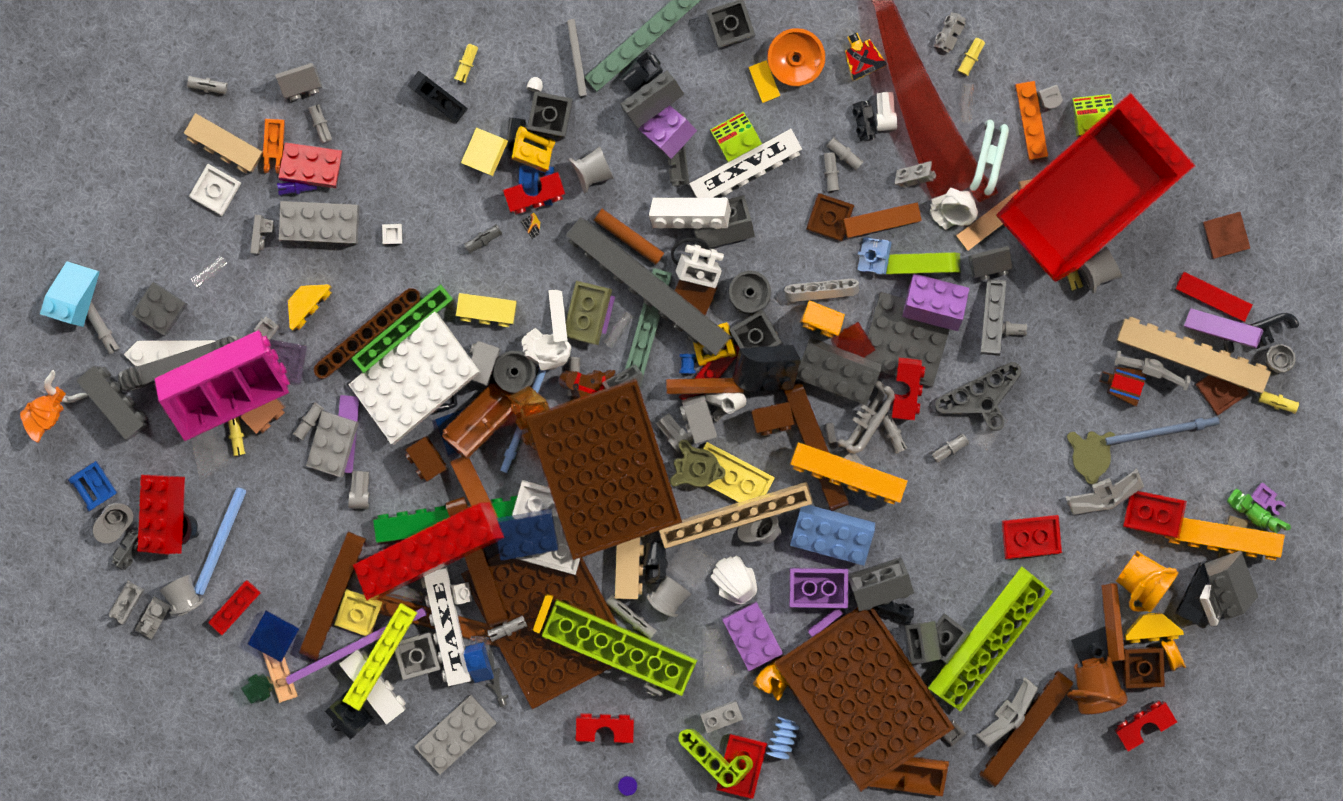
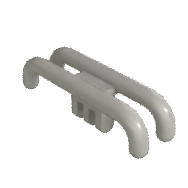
(869, 419)

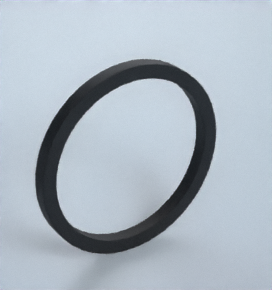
(687, 240)

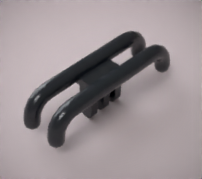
(1264, 325)

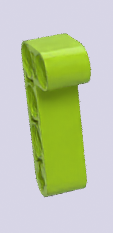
(924, 263)
(712, 754)

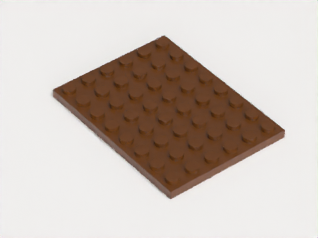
(604, 469)
(539, 664)
(863, 696)

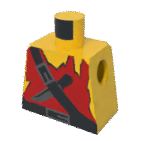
(862, 57)

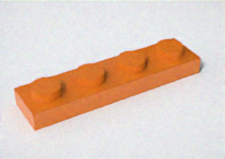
(1031, 120)

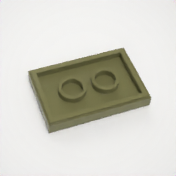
(587, 312)

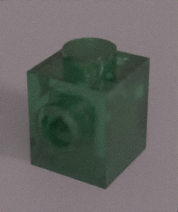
(258, 688)

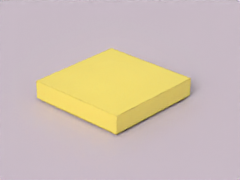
(484, 151)
(358, 613)

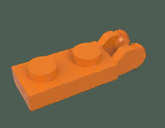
(273, 143)

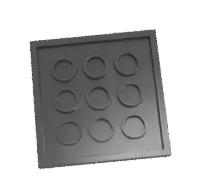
(904, 338)

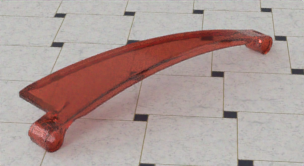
(925, 116)

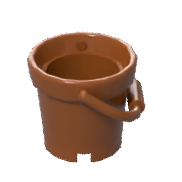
(1097, 687)

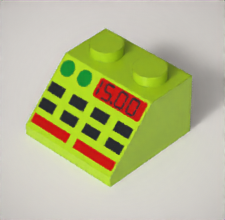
(1090, 110)
(736, 137)

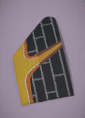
(531, 225)

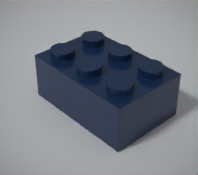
(527, 534)

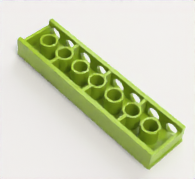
(988, 637)
(619, 647)

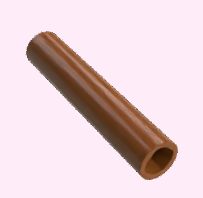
(629, 236)

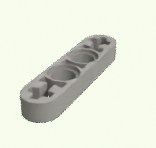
(821, 289)

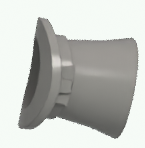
(591, 169)
(1100, 269)
(181, 596)
(668, 597)

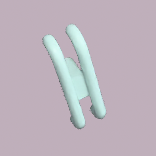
(990, 156)

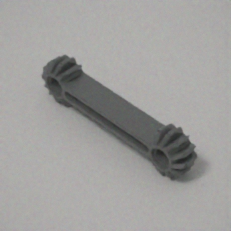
(144, 375)

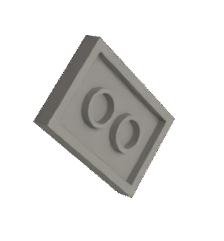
(332, 444)

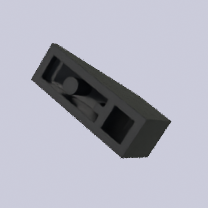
(437, 96)
(1190, 604)

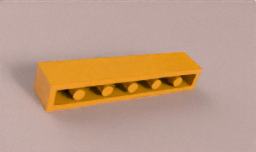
(848, 472)
(1230, 537)

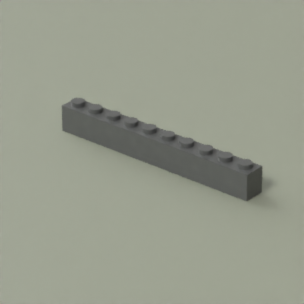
(649, 286)

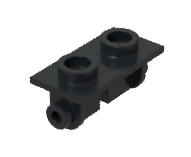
(862, 111)
(903, 612)

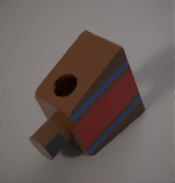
(1124, 384)

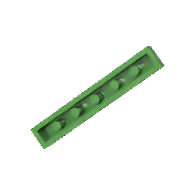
(402, 328)

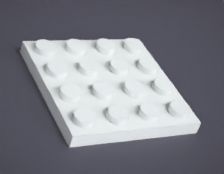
(535, 498)

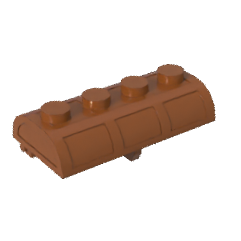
(478, 420)
(917, 776)

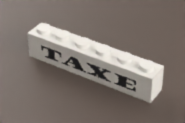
(746, 166)
(447, 626)

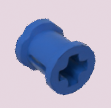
(687, 363)

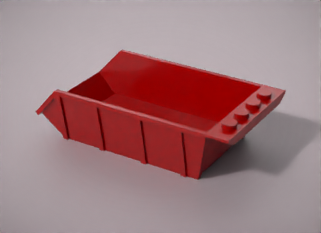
(1094, 188)

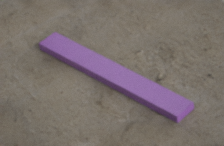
(343, 652)

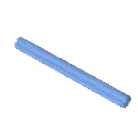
(220, 540)

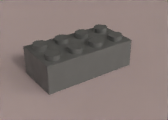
(838, 371)
(113, 402)

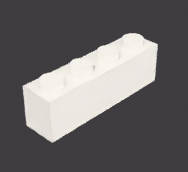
(690, 213)
(381, 696)

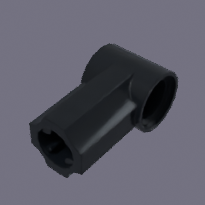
(514, 124)

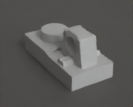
(260, 226)
(153, 617)

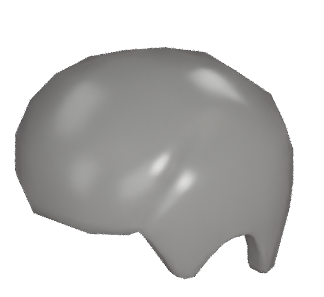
(1284, 362)

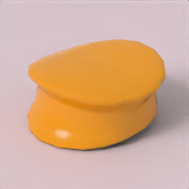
(1173, 655)

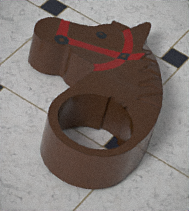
(584, 384)

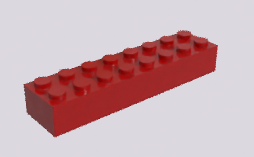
(428, 551)

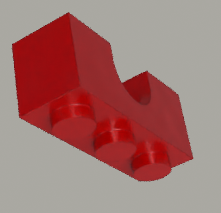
(551, 190)
(906, 405)
(622, 727)
(1130, 731)

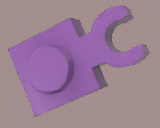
(1265, 497)

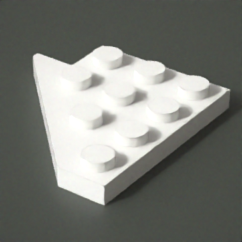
(149, 351)

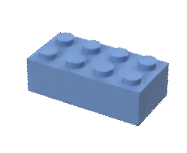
(833, 534)

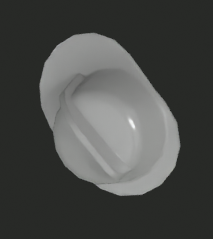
(112, 522)
(762, 530)

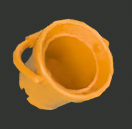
(1146, 581)

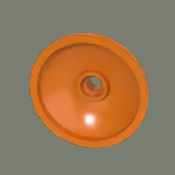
(800, 43)

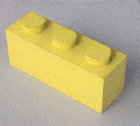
(486, 309)

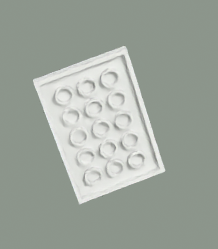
(414, 378)

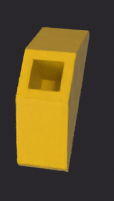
(305, 302)
(1152, 627)

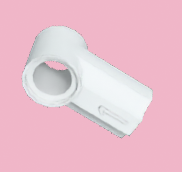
(886, 117)
(728, 401)

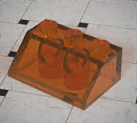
(523, 404)

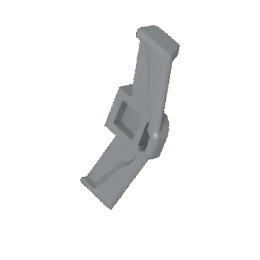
(1153, 368)
(1106, 495)
(1010, 714)

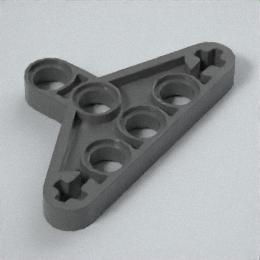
(991, 392)

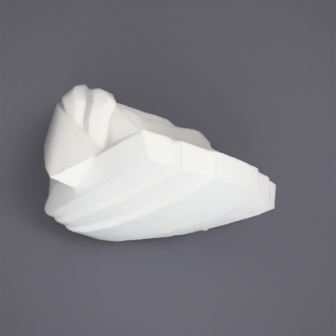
(954, 208)
(544, 350)
(734, 580)

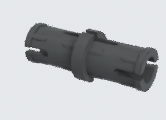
(483, 238)

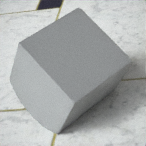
(1050, 97)

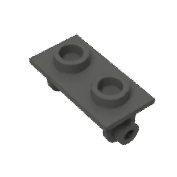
(679, 170)
(124, 557)

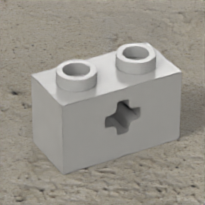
(721, 716)

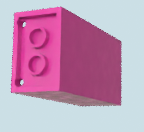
(222, 385)

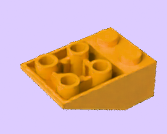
(822, 318)

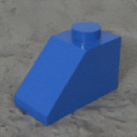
(478, 662)

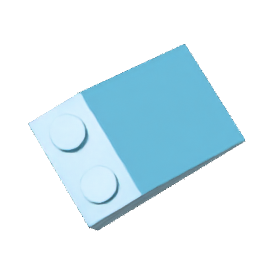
(70, 294)

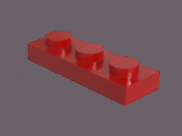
(234, 607)

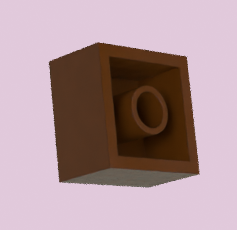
(772, 418)
(426, 459)
(1143, 667)

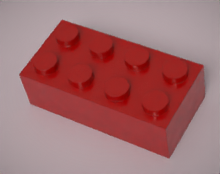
(161, 514)

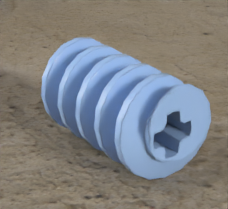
(783, 738)

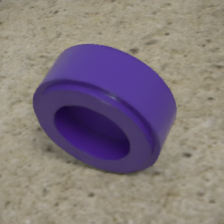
(627, 785)

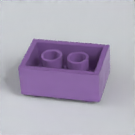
(935, 302)
(818, 587)
(752, 636)

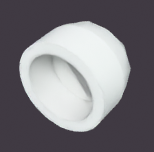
(535, 83)

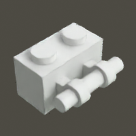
(700, 270)

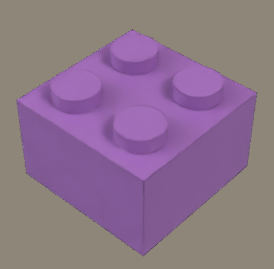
(668, 131)

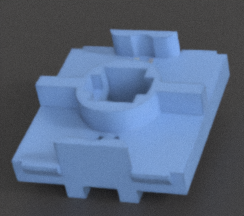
(882, 251)

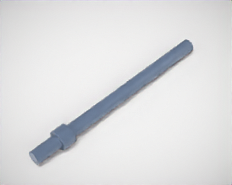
(1197, 424)

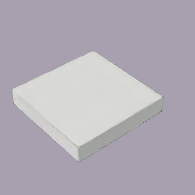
(215, 189)

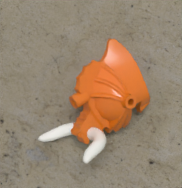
(45, 410)

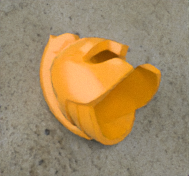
(771, 681)

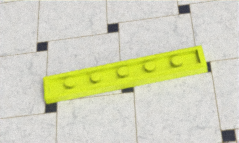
(380, 657)

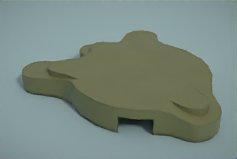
(1090, 456)
(696, 467)

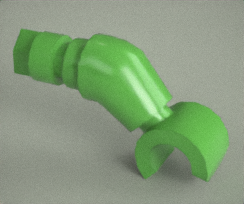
(1256, 514)

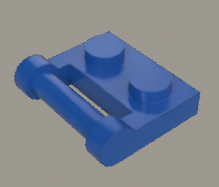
(529, 179)
(97, 482)

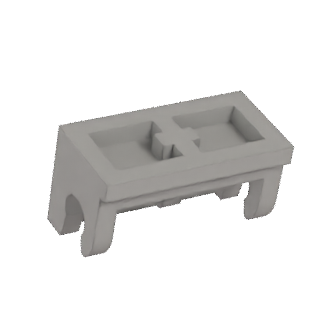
(126, 602)

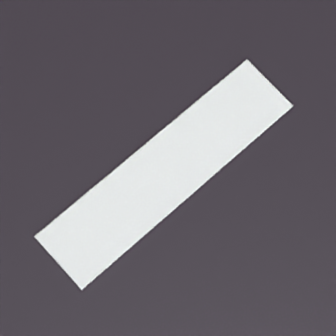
(557, 315)

